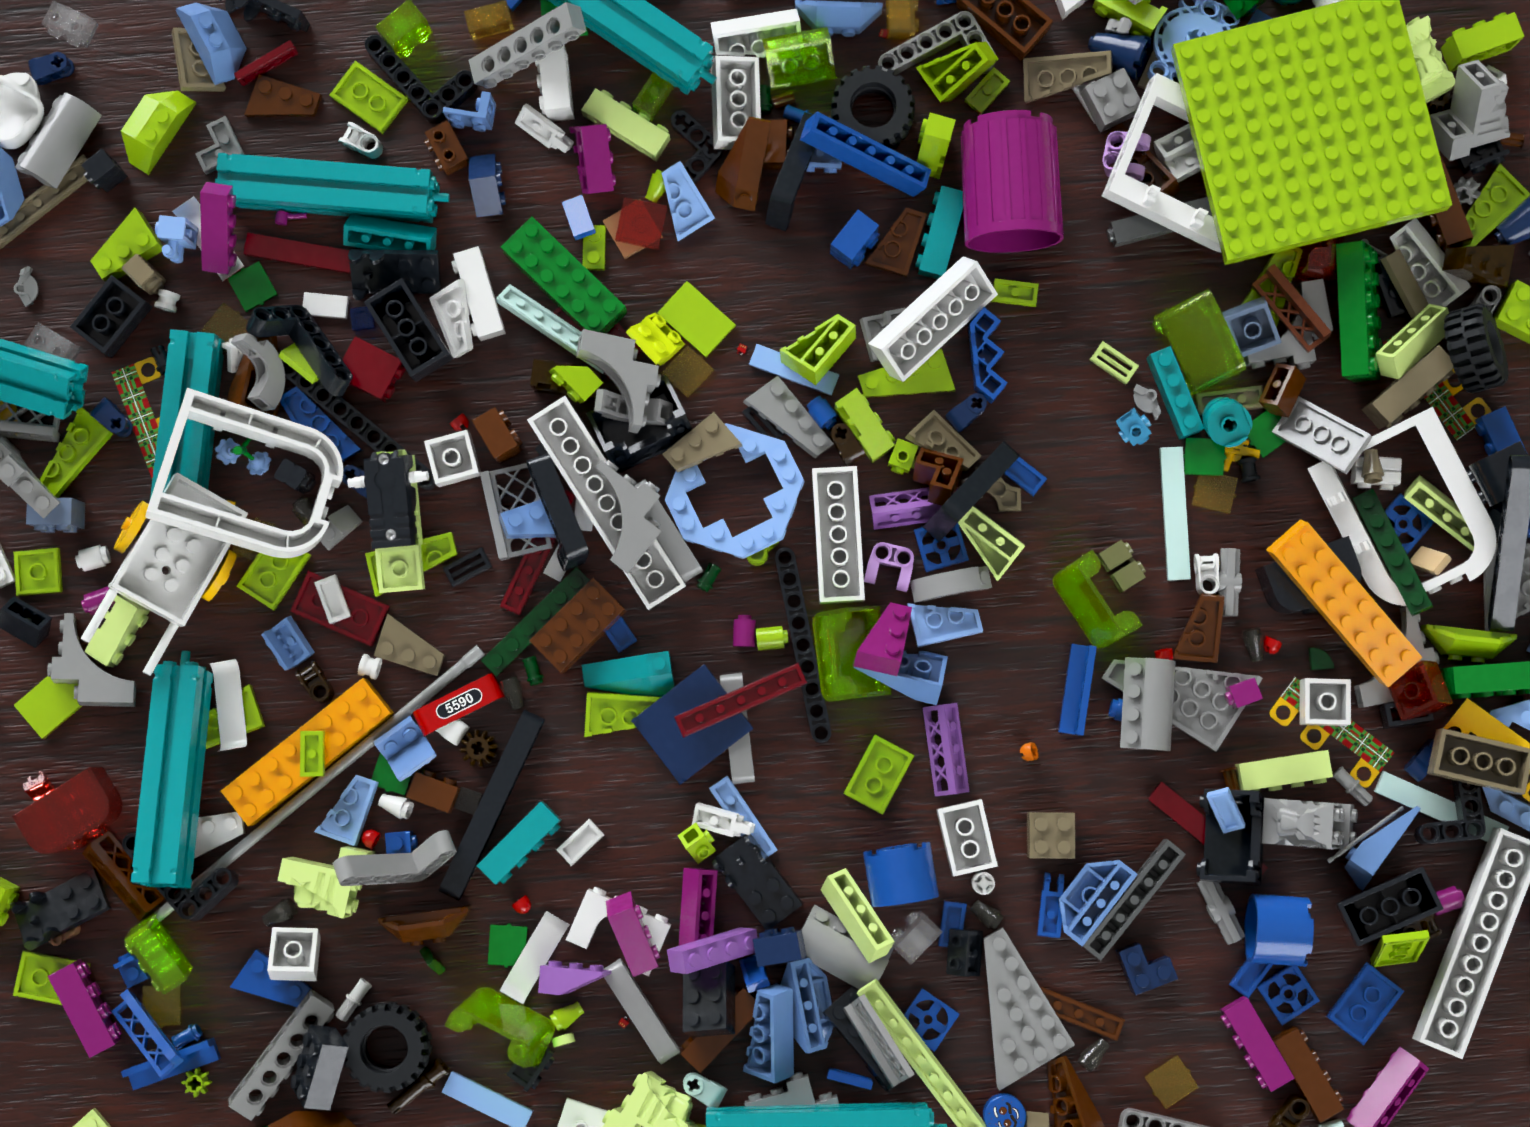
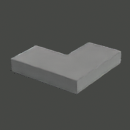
(225, 142)

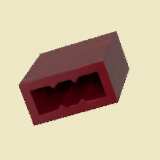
(373, 369)

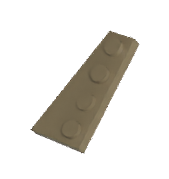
(1062, 72)

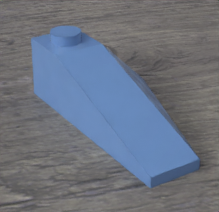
(918, 676)
(1372, 852)

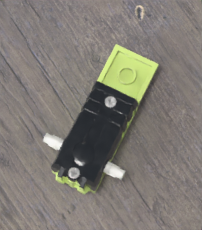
(394, 518)

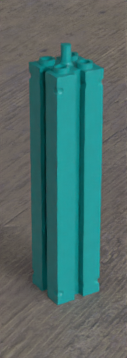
(650, 39)
(331, 187)
(196, 364)
(41, 380)
(172, 774)
(824, 1115)

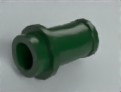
(765, 99)
(708, 577)
(532, 670)

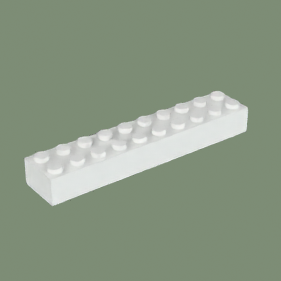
(577, 458)
(1476, 944)

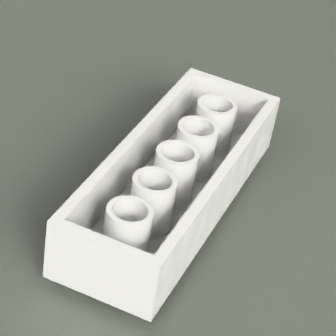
(933, 318)
(838, 535)

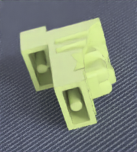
(1432, 70)
(318, 885)
(652, 1106)

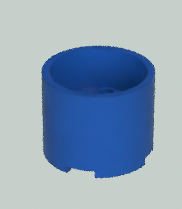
(901, 874)
(1278, 930)

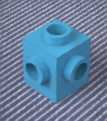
(1129, 422)

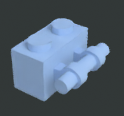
(177, 234)

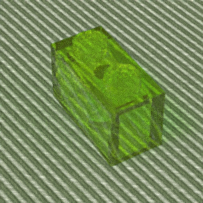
(652, 96)

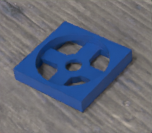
(1426, 522)
(944, 555)
(1311, 998)
(933, 1011)

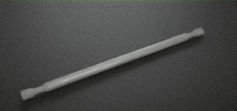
(1364, 835)

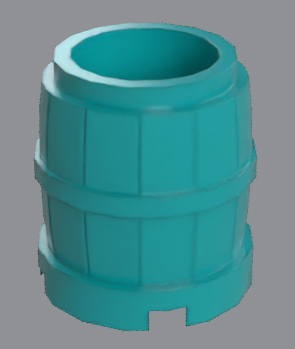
(1216, 414)

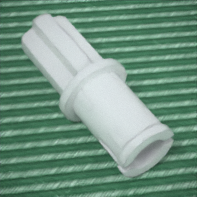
(353, 1000)

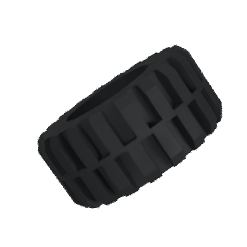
(881, 83)
(1476, 348)
(417, 1040)

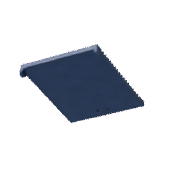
(691, 753)

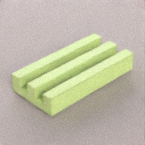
(1108, 369)

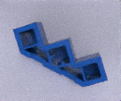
(985, 355)

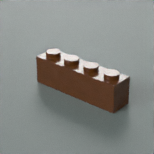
(1452, 224)
(703, 1050)
(1309, 1078)

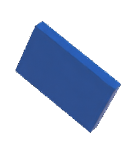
(1364, 1003)

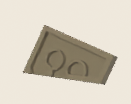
(191, 70)
(939, 436)
(702, 442)
(406, 648)

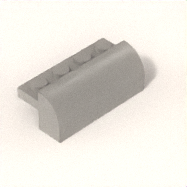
(58, 140)
(1147, 704)
(836, 952)

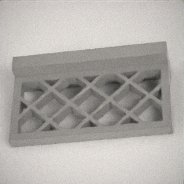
(29, 430)
(495, 507)
(878, 1041)

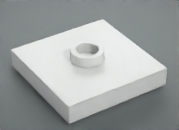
(581, 1115)

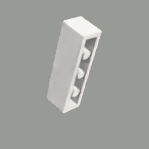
(479, 294)

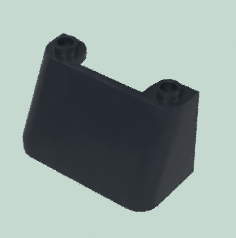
(629, 448)
(1238, 854)

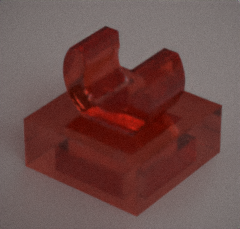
(38, 787)

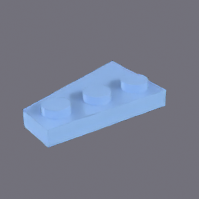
(685, 201)
(942, 624)
(350, 813)

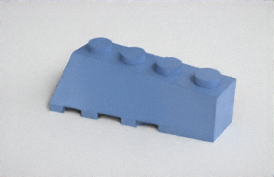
(772, 1035)

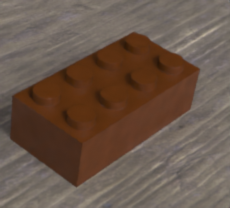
(1011, 22)
(578, 625)

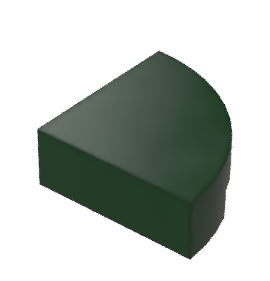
(1319, 659)
(430, 960)

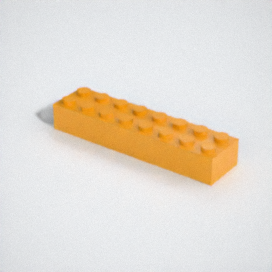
(1344, 603)
(278, 772)

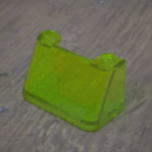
(1201, 342)
(1088, 605)
(837, 639)
(525, 1027)

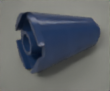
(1127, 51)
(1515, 226)

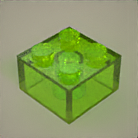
(404, 29)

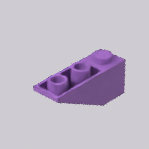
(561, 979)

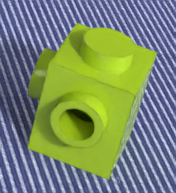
(903, 457)
(697, 842)

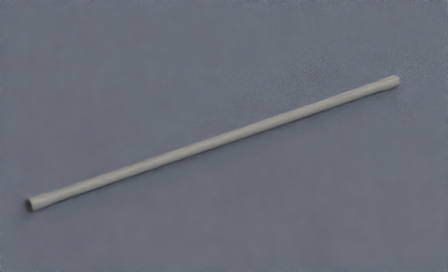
(466, 661)

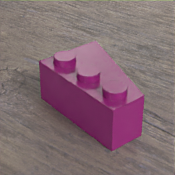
(594, 158)
(886, 641)
(632, 934)

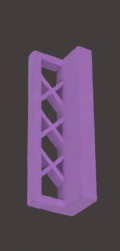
(902, 514)
(950, 749)

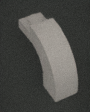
(268, 368)
(614, 407)
(950, 583)

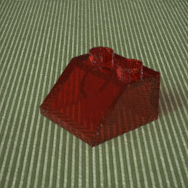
(1420, 691)

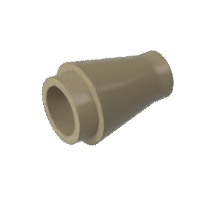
(1372, 468)

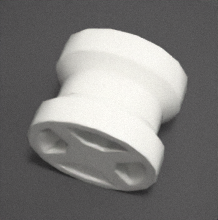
(167, 300)
(369, 666)
(986, 883)

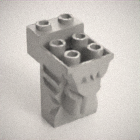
(1474, 114)
(1308, 823)

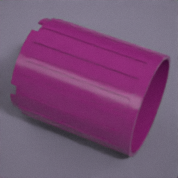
(1011, 182)

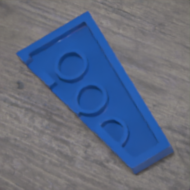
(305, 412)

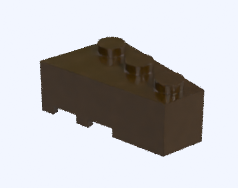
(1480, 264)
(543, 383)

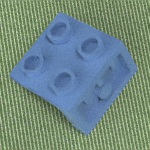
(479, 120)
(405, 748)

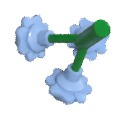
(229, 451)

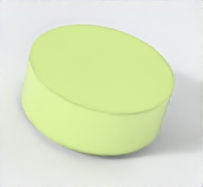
(563, 1040)

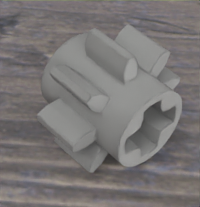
(1471, 187)

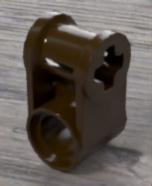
(848, 448)
(312, 679)
(1427, 923)
(1286, 1114)

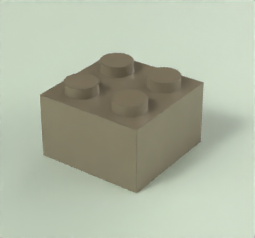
(1051, 835)

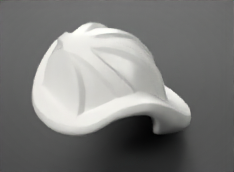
(19, 109)

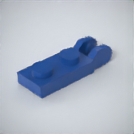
(1049, 912)

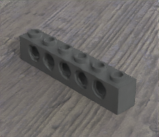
(1136, 896)

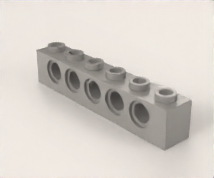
(527, 45)
(253, 1106)

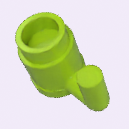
(760, 557)

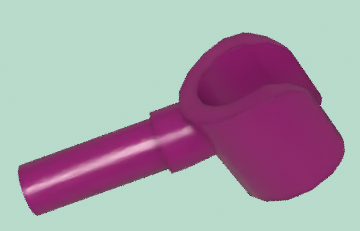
(282, 217)

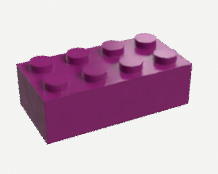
(85, 1007)

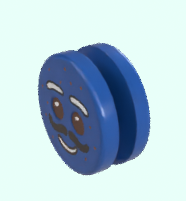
(1004, 1111)

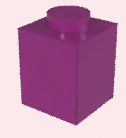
(1243, 693)

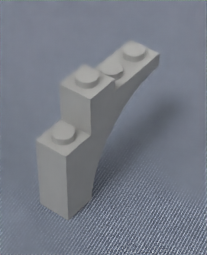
(1290, 348)
(617, 359)
(23, 481)
(636, 531)
(94, 684)
(1375, 693)
(798, 1093)

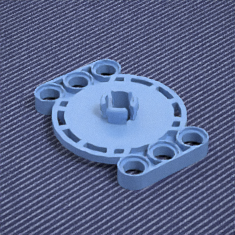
(1189, 24)

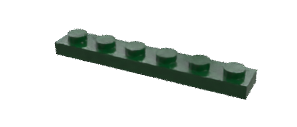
(1392, 552)
(518, 638)

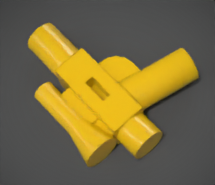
(1235, 454)

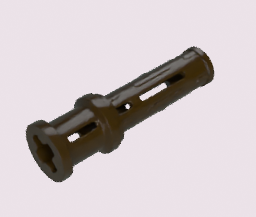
(426, 1080)

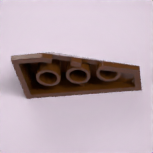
(1155, 171)
(1070, 1100)

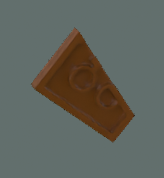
(281, 99)
(899, 245)
(1203, 631)

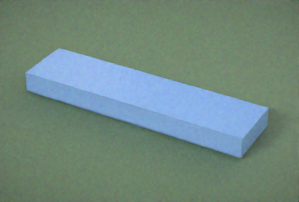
(769, 361)
(731, 800)
(486, 1101)

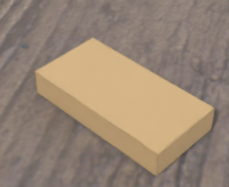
(1430, 560)

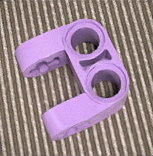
(1111, 153)
(892, 561)

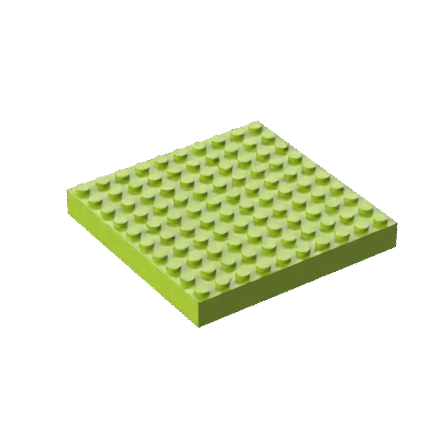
(1310, 127)

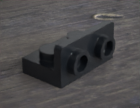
(964, 952)

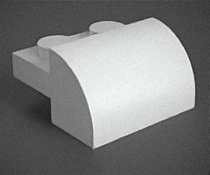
(1178, 153)

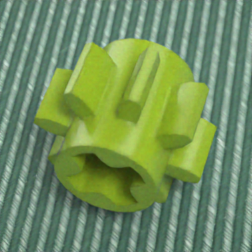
(201, 1077)

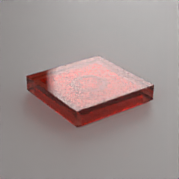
(641, 223)

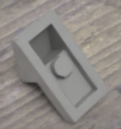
(340, 525)

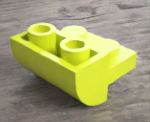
(656, 338)

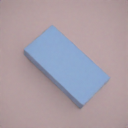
(1225, 810)

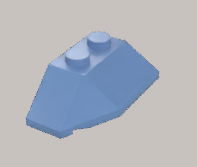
(839, 16)
(214, 39)
(10, 189)
(1092, 897)
(810, 999)

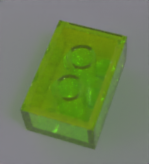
(799, 58)
(158, 954)

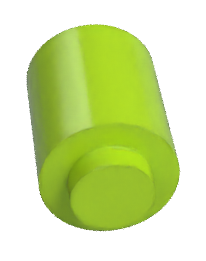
(771, 638)

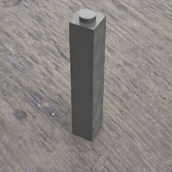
(1141, 228)

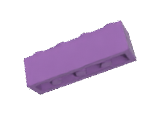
(711, 950)

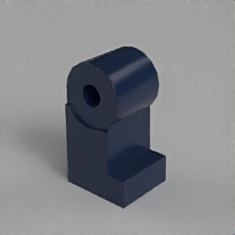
(1419, 763)

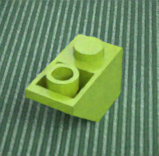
(577, 380)

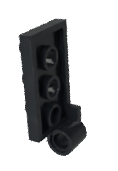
(843, 1025)

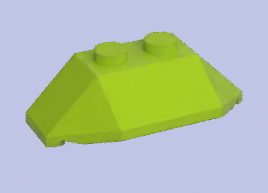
(154, 127)
(1467, 643)

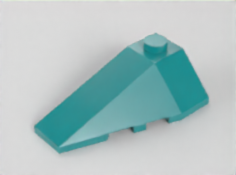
(633, 675)

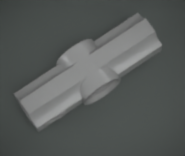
(1230, 580)
(1221, 911)

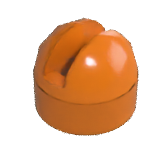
(1029, 751)

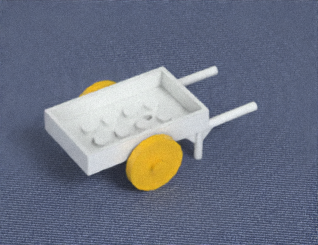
(194, 563)

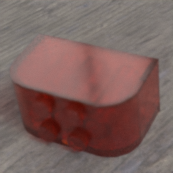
(71, 813)

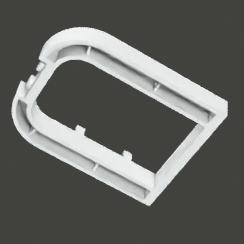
(1147, 199)
(265, 429)
(1460, 487)

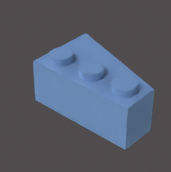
(526, 522)

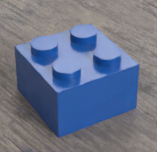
(854, 240)

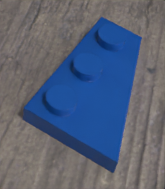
(256, 981)

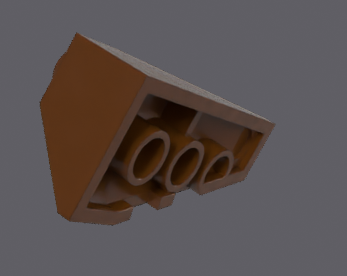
(743, 168)
(245, 380)

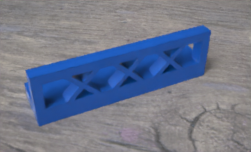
(1077, 689)
(152, 1031)
(194, 1056)

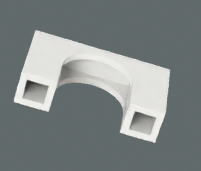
(594, 910)

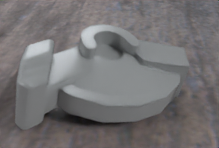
(1118, 27)
(27, 287)
(1146, 400)

